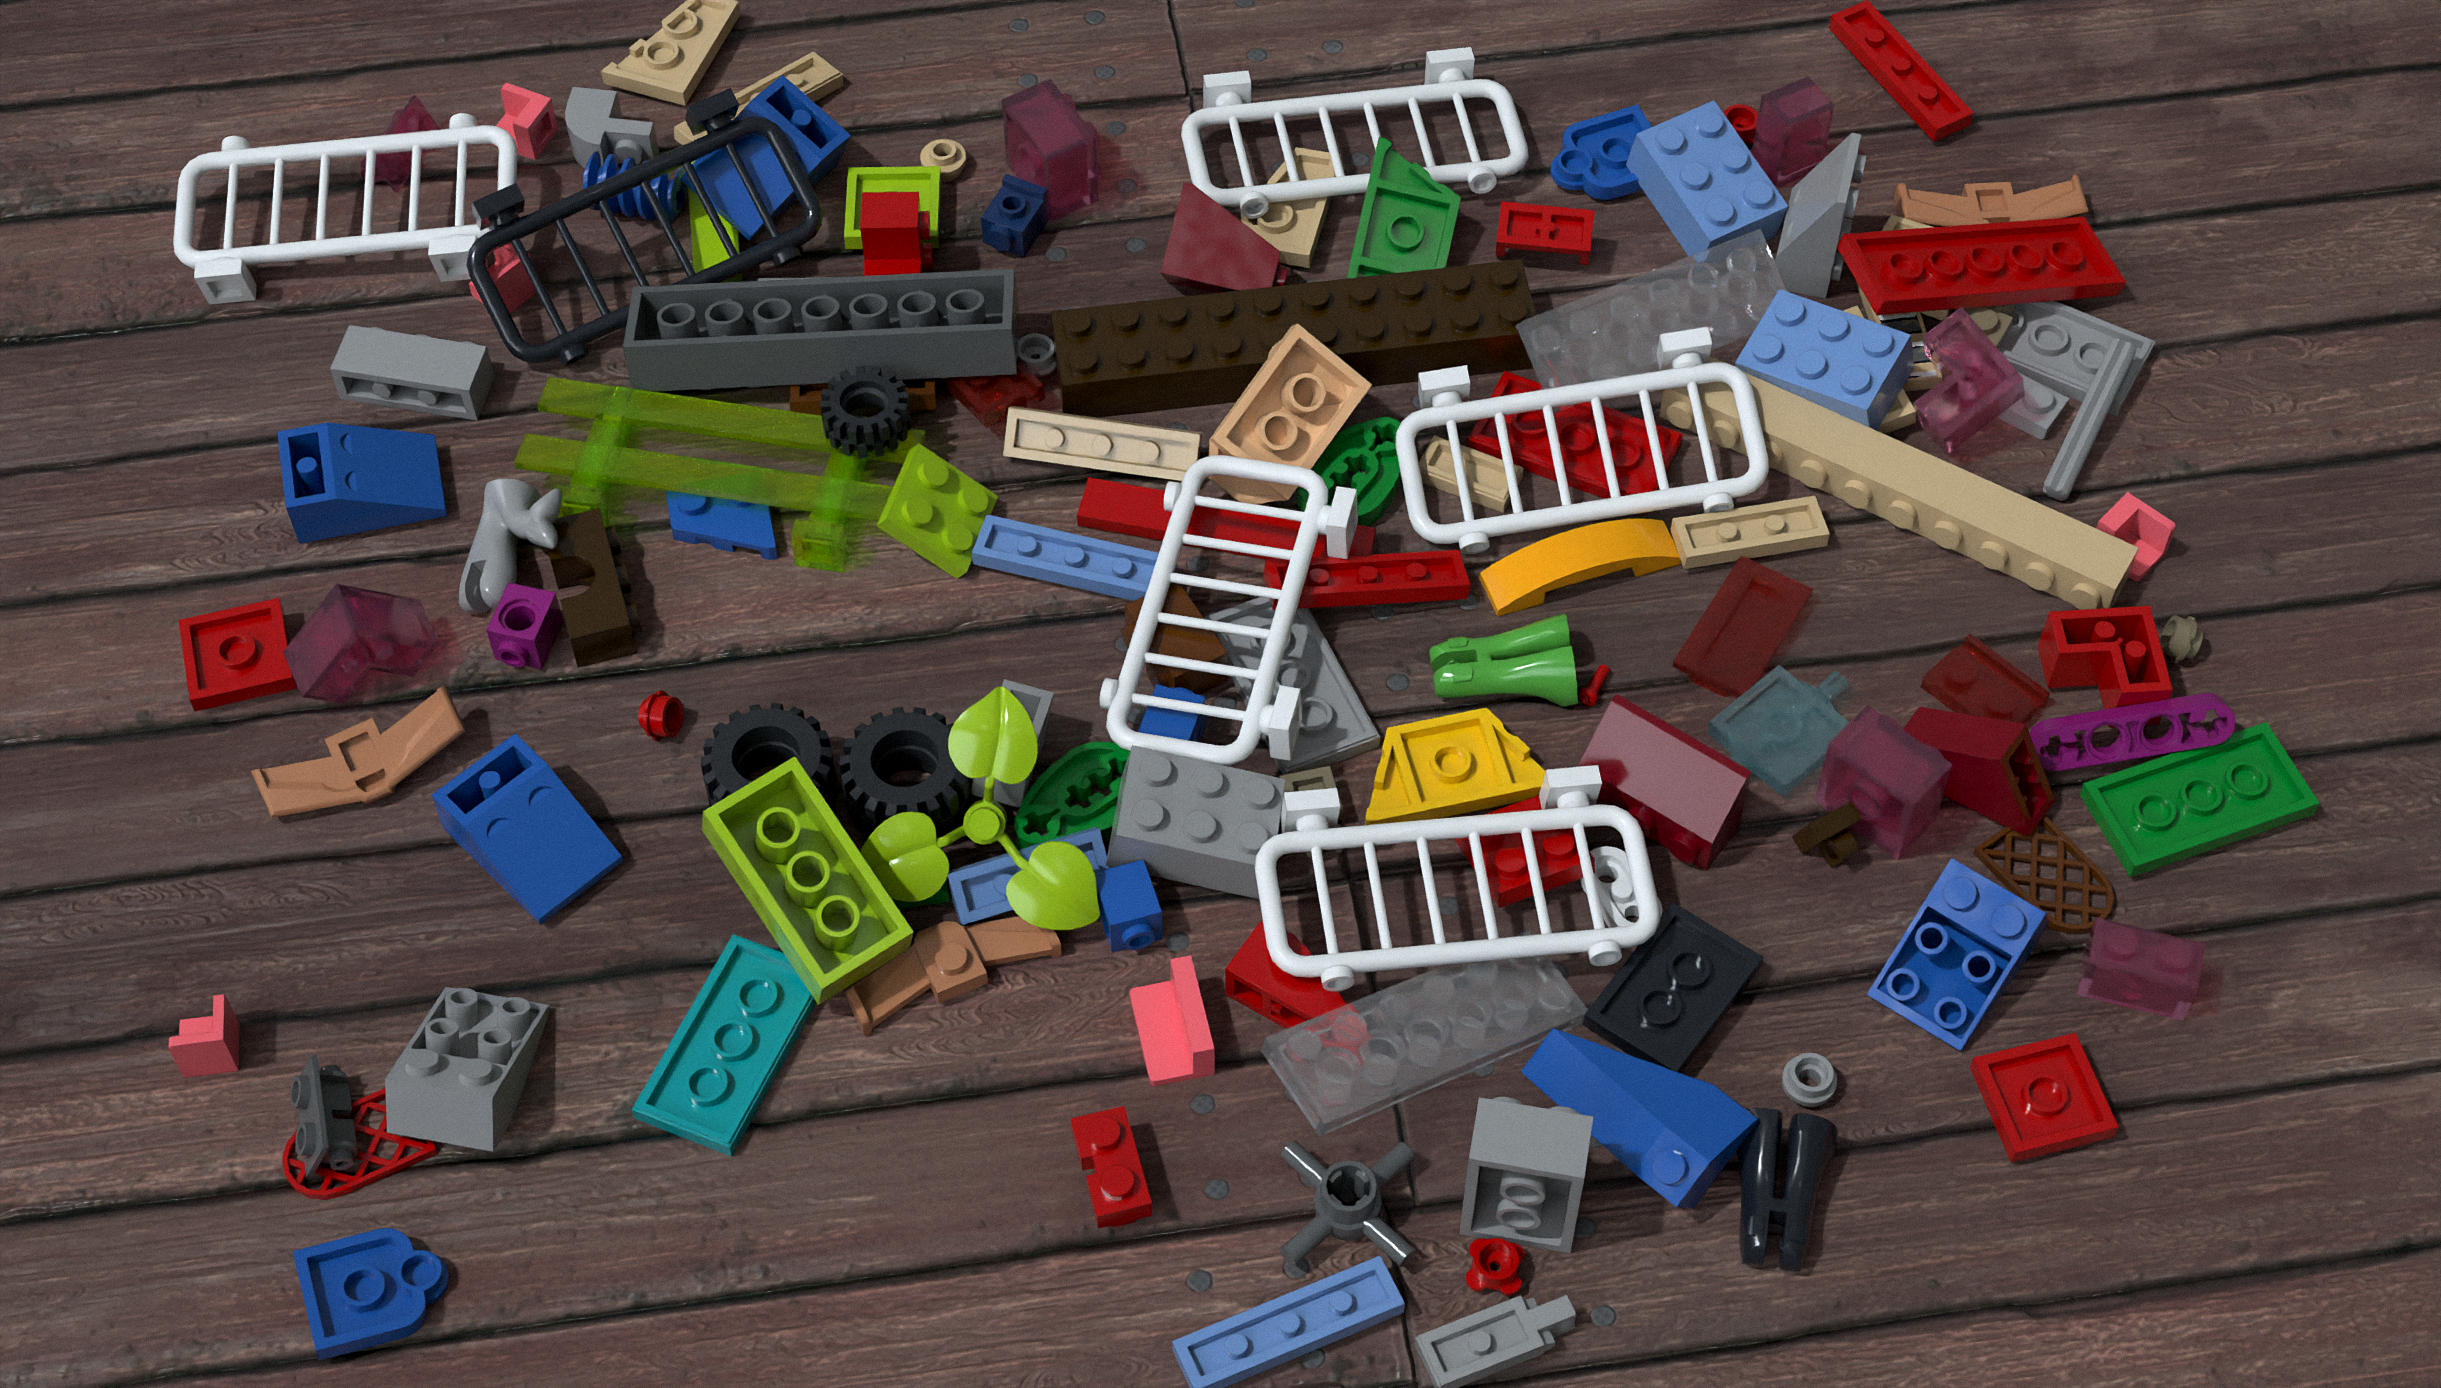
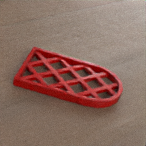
(360, 1179)

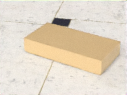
(1483, 472)

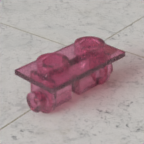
(397, 166)

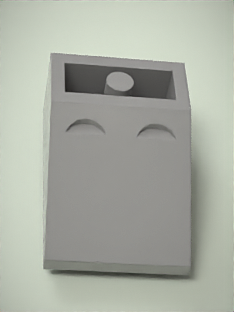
(1817, 221)
(464, 1069)

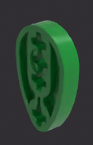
(1357, 450)
(1069, 778)

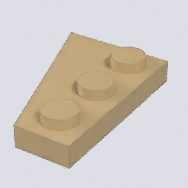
(678, 54)
(1296, 224)

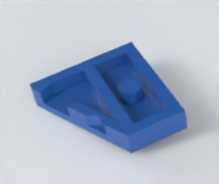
(721, 523)

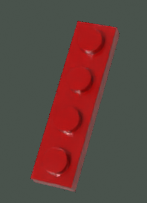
(1901, 70)
(1376, 579)

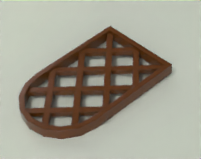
(2057, 837)

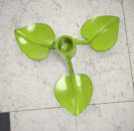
(996, 743)

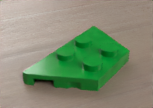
(1403, 218)

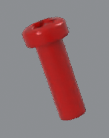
(1588, 695)

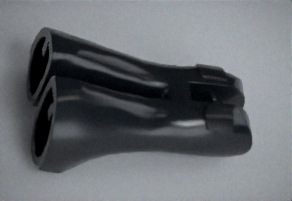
(1809, 1153)

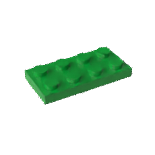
(2198, 799)

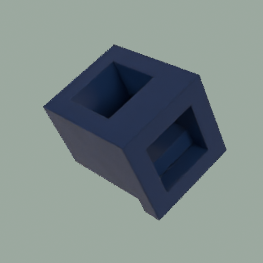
(1015, 216)

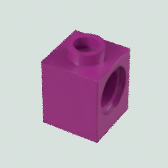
(524, 626)

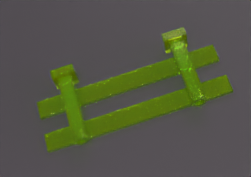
(604, 459)

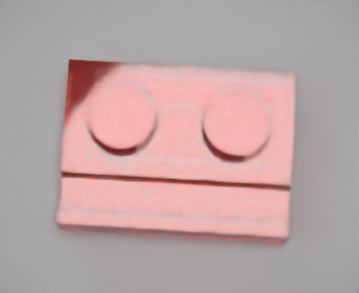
(992, 396)
(1984, 684)

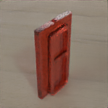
(1741, 629)

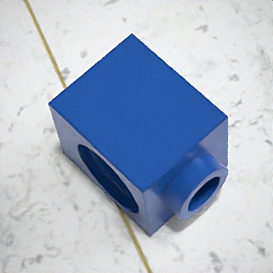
(1128, 906)

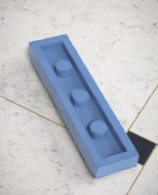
(1064, 558)
(1289, 1326)

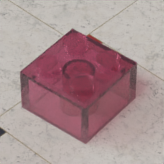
(1052, 147)
(1888, 779)

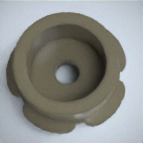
(2181, 638)

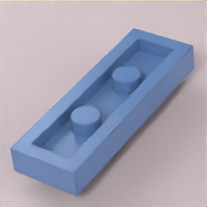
(981, 886)

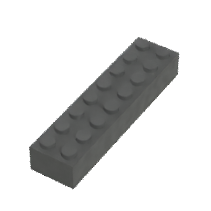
(820, 327)

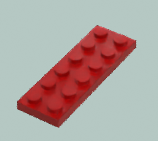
(1980, 265)

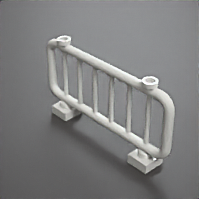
(1446, 78)
(224, 272)
(1682, 363)
(1283, 718)
(1566, 802)

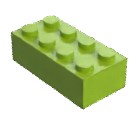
(806, 880)

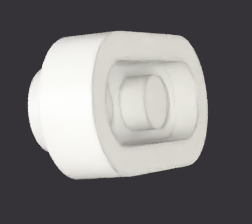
(1615, 898)

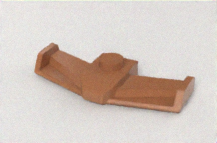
(1991, 204)
(362, 761)
(949, 962)

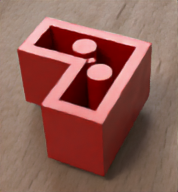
(895, 234)
(2109, 650)

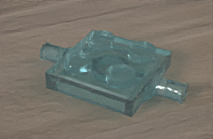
(1781, 727)

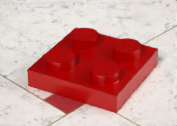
(236, 654)
(1507, 861)
(2043, 1097)

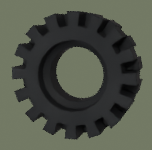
(867, 432)

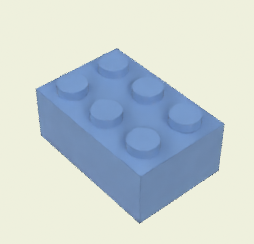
(1705, 180)
(1829, 357)

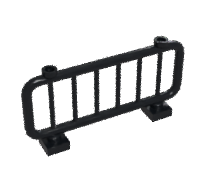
(707, 115)

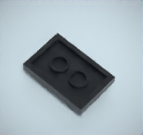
(1673, 990)

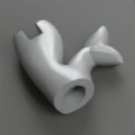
(509, 513)

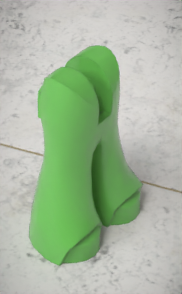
(1519, 661)

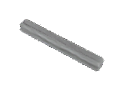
(2089, 419)

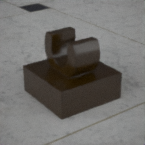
(1831, 834)

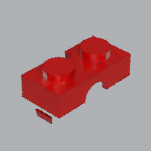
(1118, 1182)

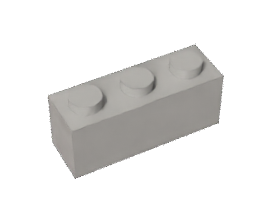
(413, 372)

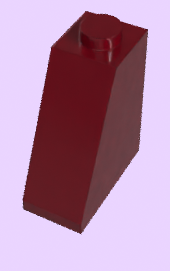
(1217, 250)
(1992, 766)

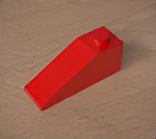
(1269, 991)

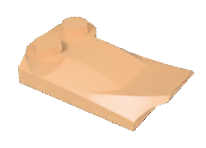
(1287, 413)

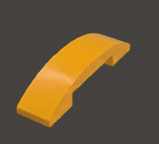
(1576, 556)

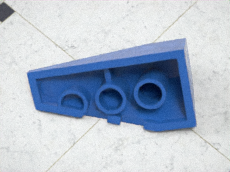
(1651, 1118)

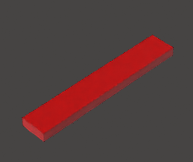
(1142, 514)

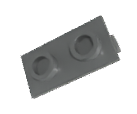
(319, 1136)

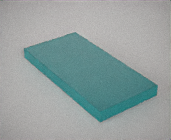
(728, 1048)

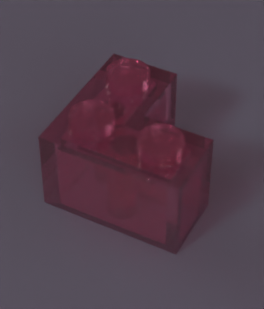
(1975, 386)
(356, 634)

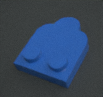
(1597, 154)
(367, 1289)

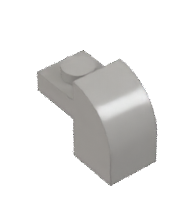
(597, 125)

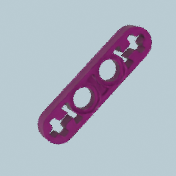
(2130, 723)

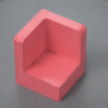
(528, 119)
(509, 278)
(2142, 527)
(209, 1042)

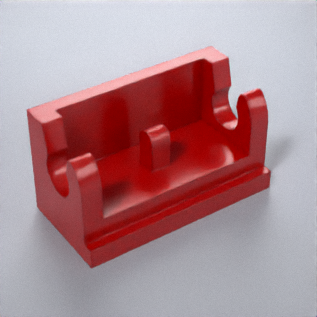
(1545, 229)

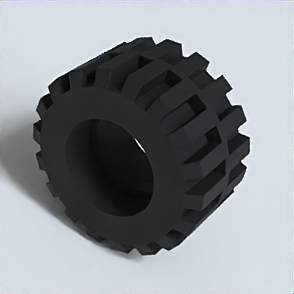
(766, 740)
(897, 745)

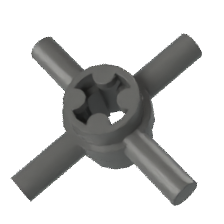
(1347, 1223)

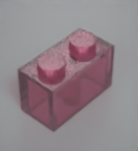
(1792, 131)
(2140, 969)

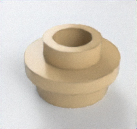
(947, 155)

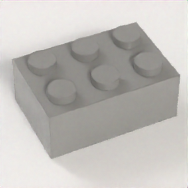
(1194, 820)
(1525, 1173)

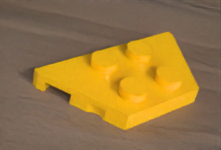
(1451, 769)

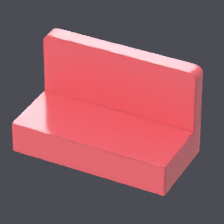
(1174, 1026)

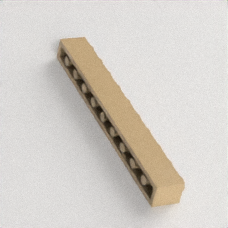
(1918, 492)

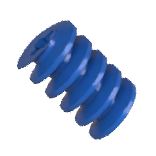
(669, 191)

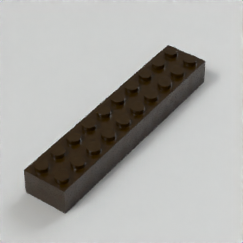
(1215, 343)

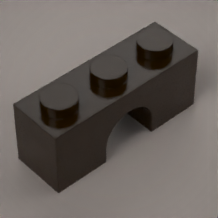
(598, 618)

